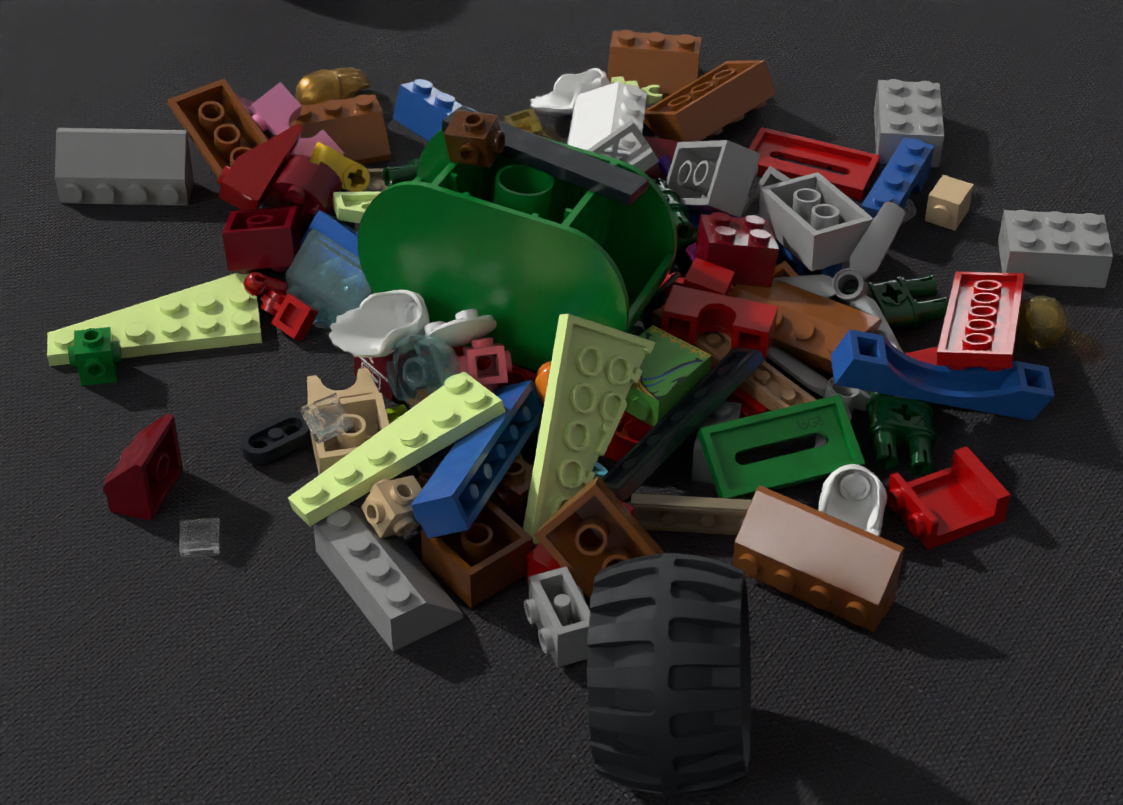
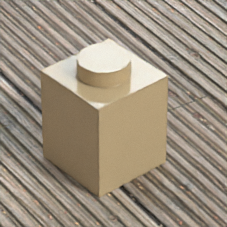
(948, 202)

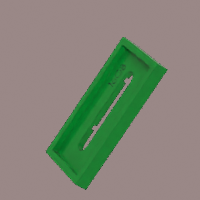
(821, 416)

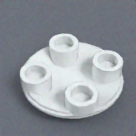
(463, 329)

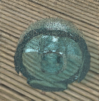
(420, 367)

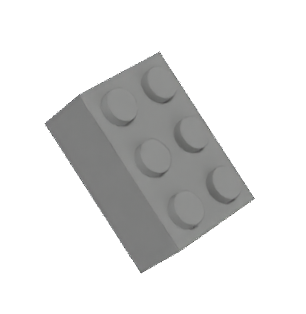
(909, 112)
(713, 176)
(813, 220)
(1056, 248)

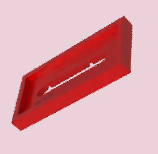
(857, 164)

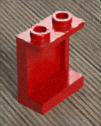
(949, 501)

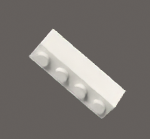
(603, 112)

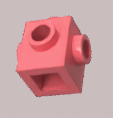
(499, 364)

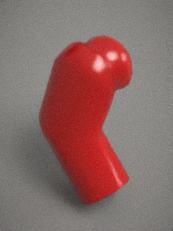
(258, 284)

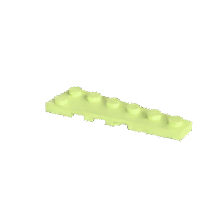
(416, 435)

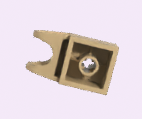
(365, 410)

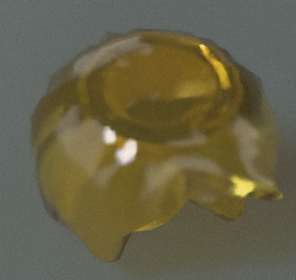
(1042, 320)

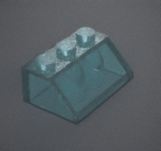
(327, 278)

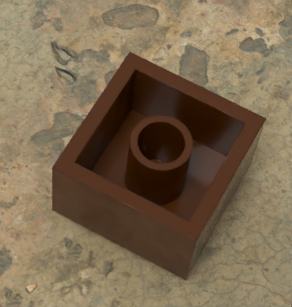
(479, 559)

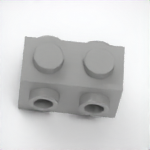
(560, 615)

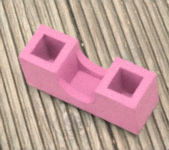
(277, 111)

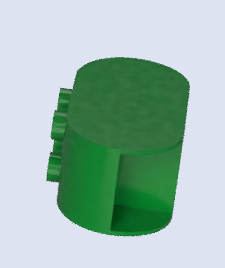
(517, 248)

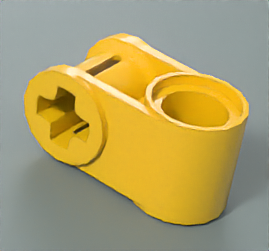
(342, 166)

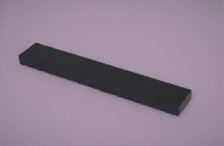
(568, 164)
(681, 421)

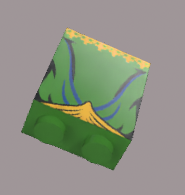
(666, 375)

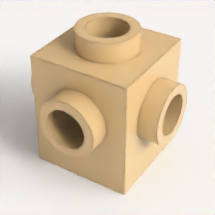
(390, 507)

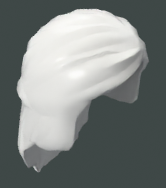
(565, 91)
(380, 323)
(854, 497)

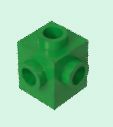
(93, 348)

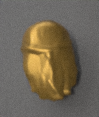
(330, 85)

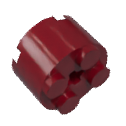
(304, 186)

